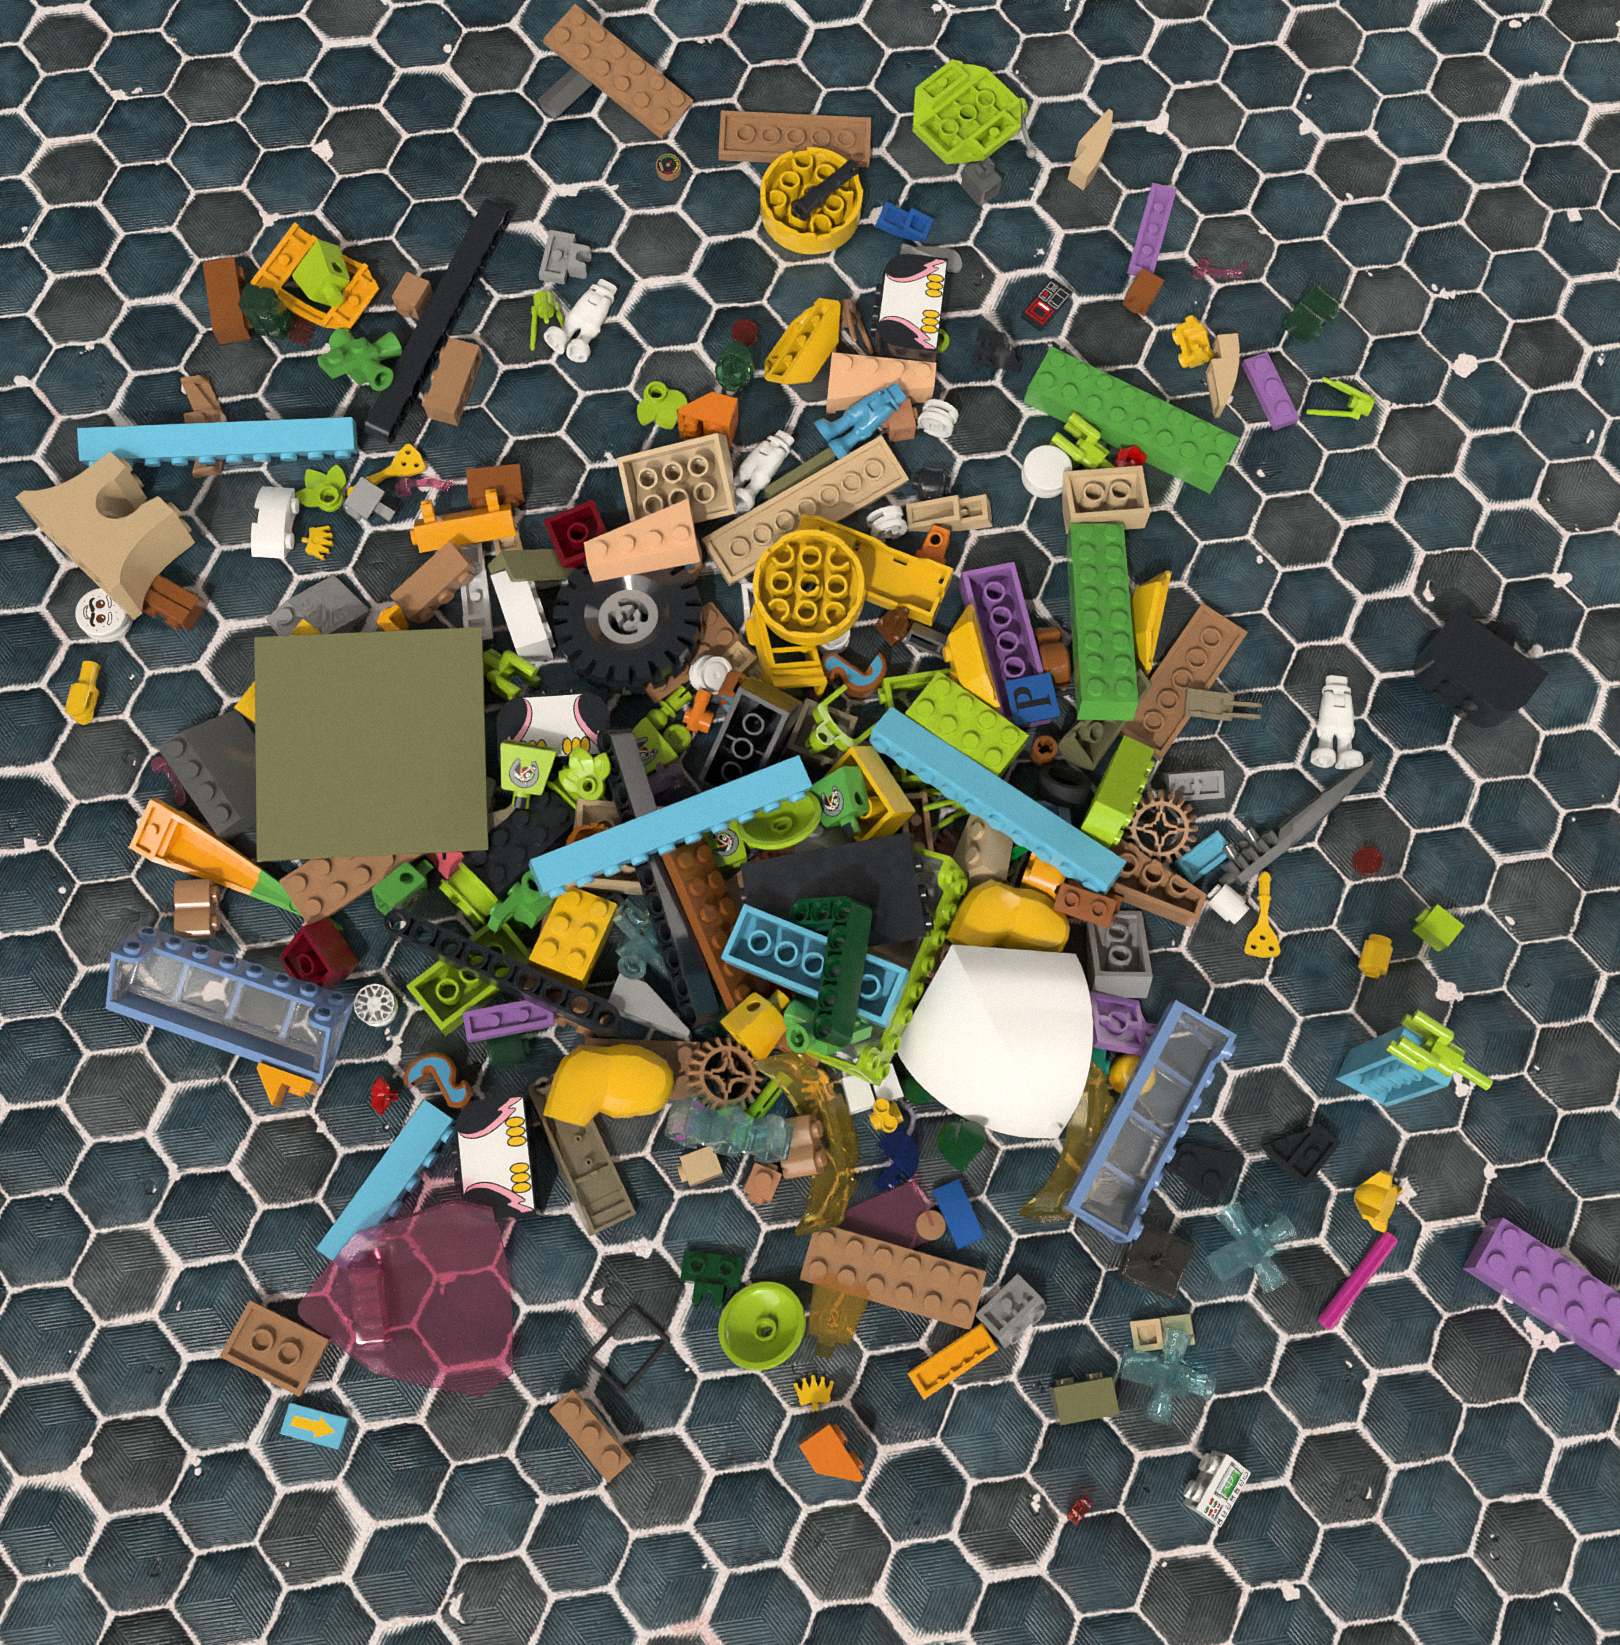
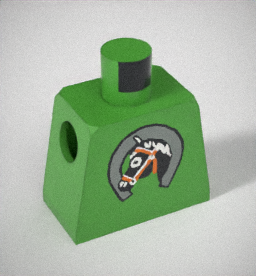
(842, 799)
(403, 887)

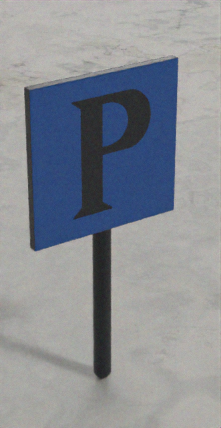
(1033, 698)

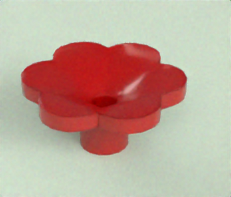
(1130, 457)
(382, 1095)

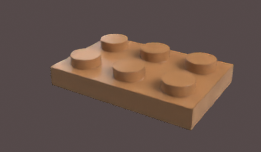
(275, 1348)

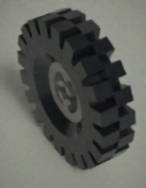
(649, 647)

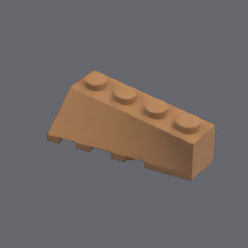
(1154, 888)

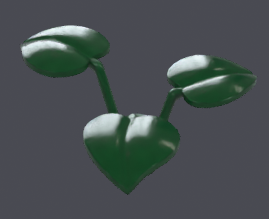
(956, 1141)

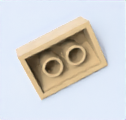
(1106, 497)

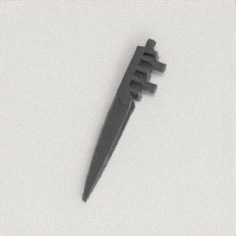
(1274, 842)

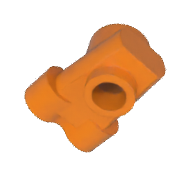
(935, 552)
(697, 717)

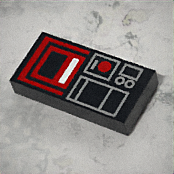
(1046, 304)

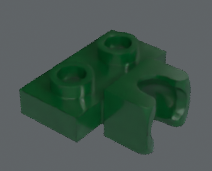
(710, 1275)

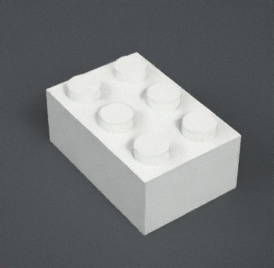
(524, 618)

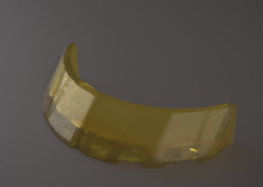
(813, 1095)
(1080, 1138)

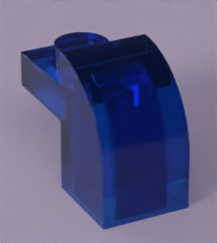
(903, 1156)

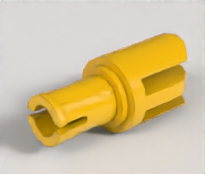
(84, 694)

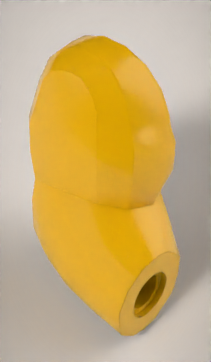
(1008, 919)
(609, 1080)

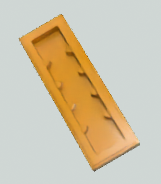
(952, 1361)

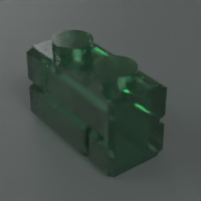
(265, 311)

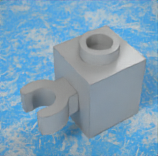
(366, 499)

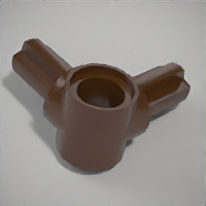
(895, 625)

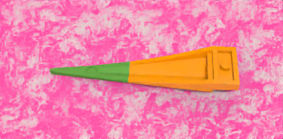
(188, 846)

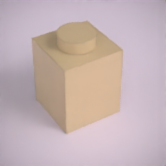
(699, 1166)

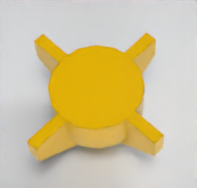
(1377, 1199)

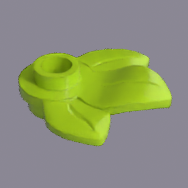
(660, 409)
(321, 487)
(585, 770)

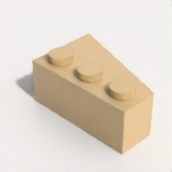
(983, 853)

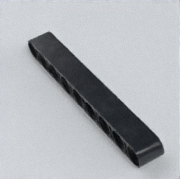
(492, 962)

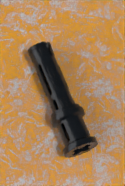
(817, 195)

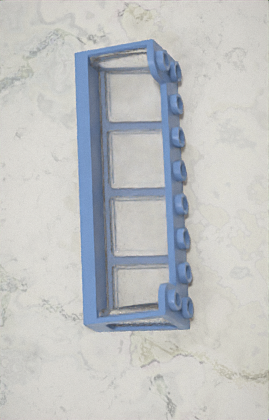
(228, 1003)
(1148, 1122)

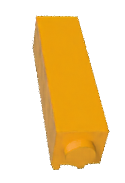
(463, 527)

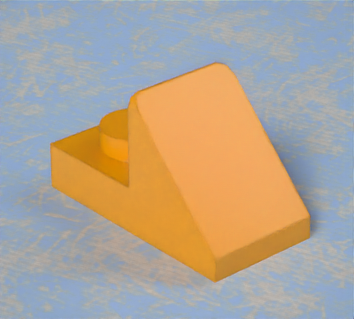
(277, 1083)

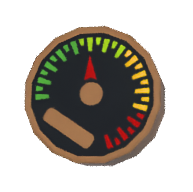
(668, 167)

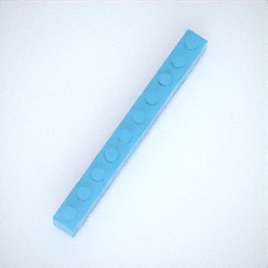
(221, 441)
(996, 802)
(669, 826)

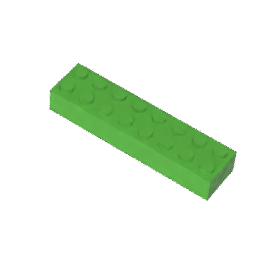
(1130, 417)
(1101, 622)

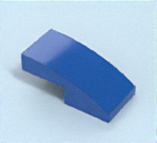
(904, 224)
(958, 1214)

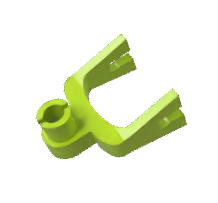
(828, 731)

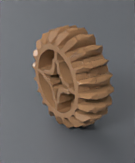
(1173, 827)
(726, 1064)

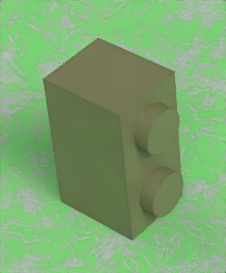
(1084, 1398)

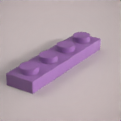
(1152, 229)

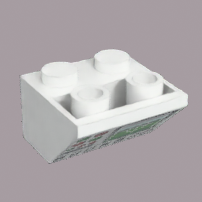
(1215, 1487)

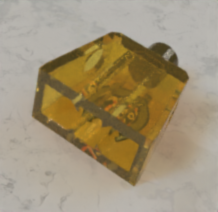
(833, 1318)

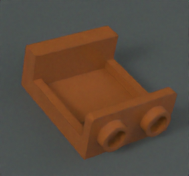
(1087, 905)

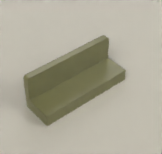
(800, 473)
(529, 565)

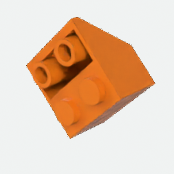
(708, 416)
(828, 1455)

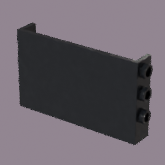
(872, 871)

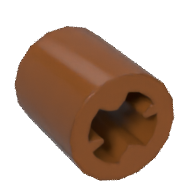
(1045, 759)

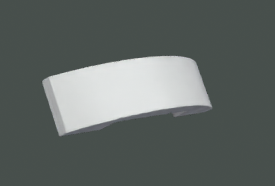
(476, 594)

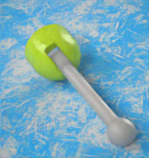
(1031, 152)

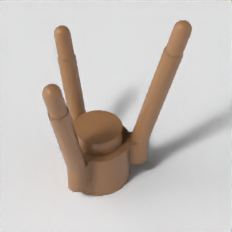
(848, 318)

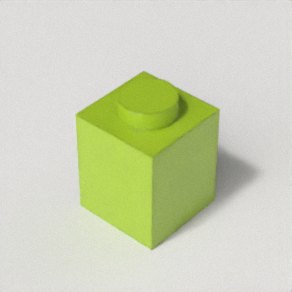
(1437, 927)

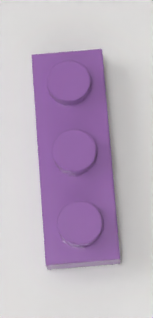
(1270, 391)
(505, 1020)

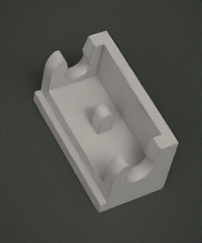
(1195, 784)

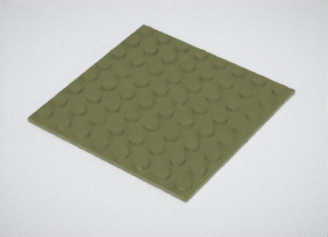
(370, 744)

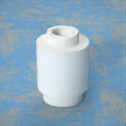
(1227, 903)

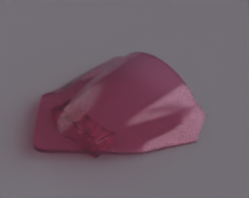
(422, 1299)

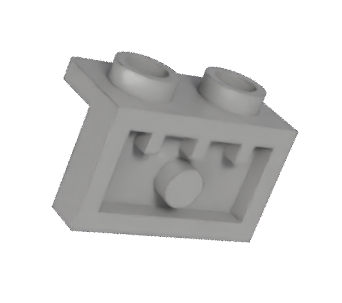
(1012, 1311)

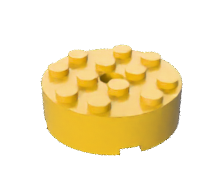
(788, 180)
(821, 613)

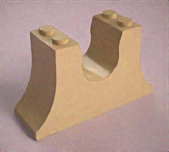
(109, 530)

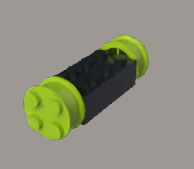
(523, 835)

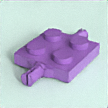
(1119, 1024)

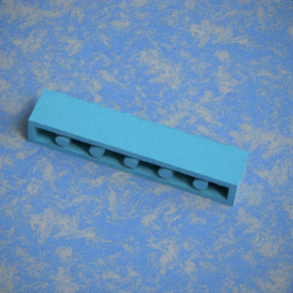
(392, 1177)

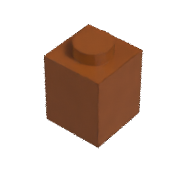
(1143, 292)

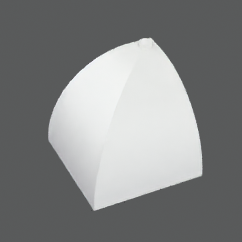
(1004, 1038)

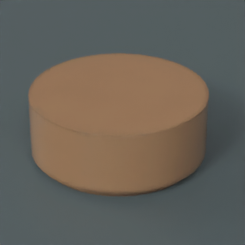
(924, 1228)

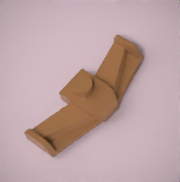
(206, 410)

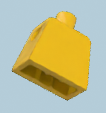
(757, 1023)

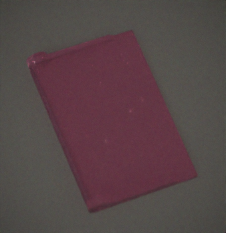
(889, 1216)

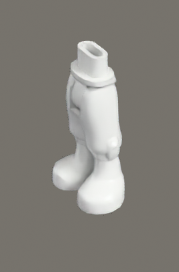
(586, 315)
(760, 468)
(1336, 719)

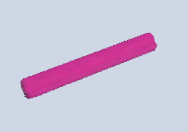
(1357, 1280)

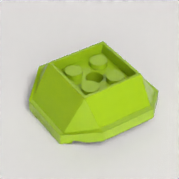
(965, 113)

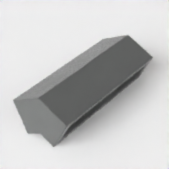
(564, 93)
(928, 634)

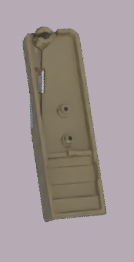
(583, 1166)

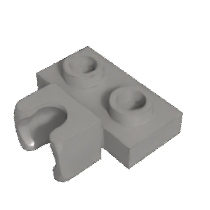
(563, 258)

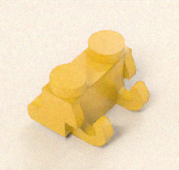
(1194, 343)

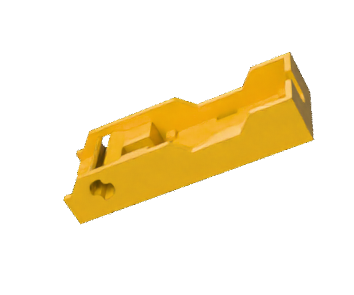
(888, 581)

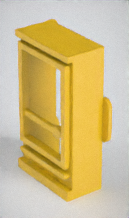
(784, 674)

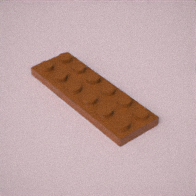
(711, 917)

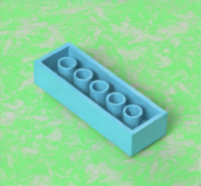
(796, 958)
(1385, 1076)

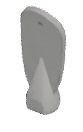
(954, 261)

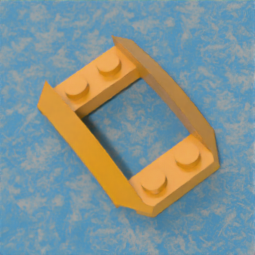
(285, 260)

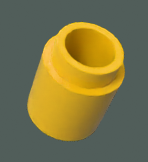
(1375, 956)

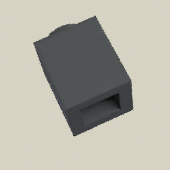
(981, 181)

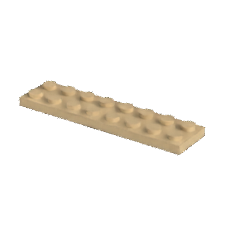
(829, 493)

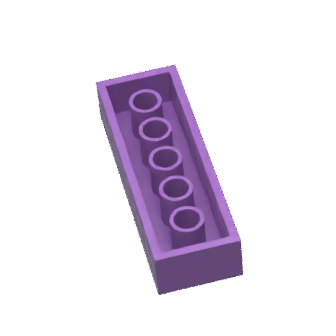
(1003, 628)
(1549, 1288)

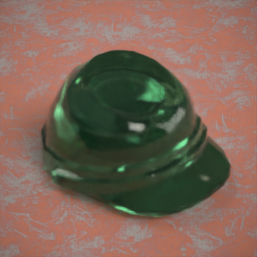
(734, 367)

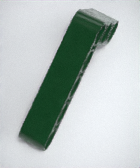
(843, 964)

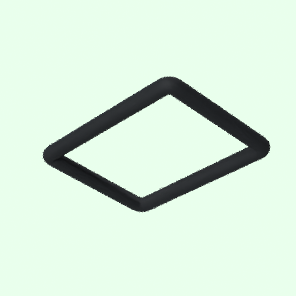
(645, 1367)

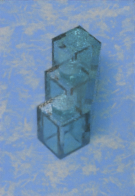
(729, 1131)

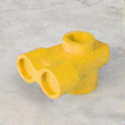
(885, 1115)

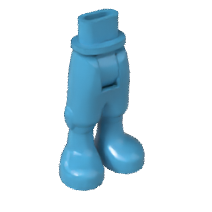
(864, 416)

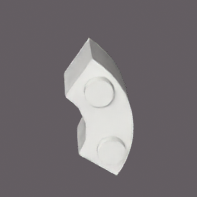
(273, 532)

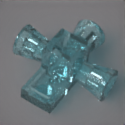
(638, 944)
(1250, 1248)
(1166, 1375)

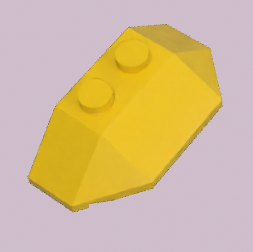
(805, 344)
(1146, 613)
(969, 660)

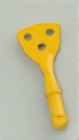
(396, 468)
(1262, 927)

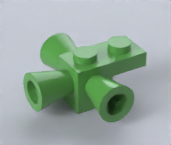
(360, 358)
(522, 907)
(799, 1033)

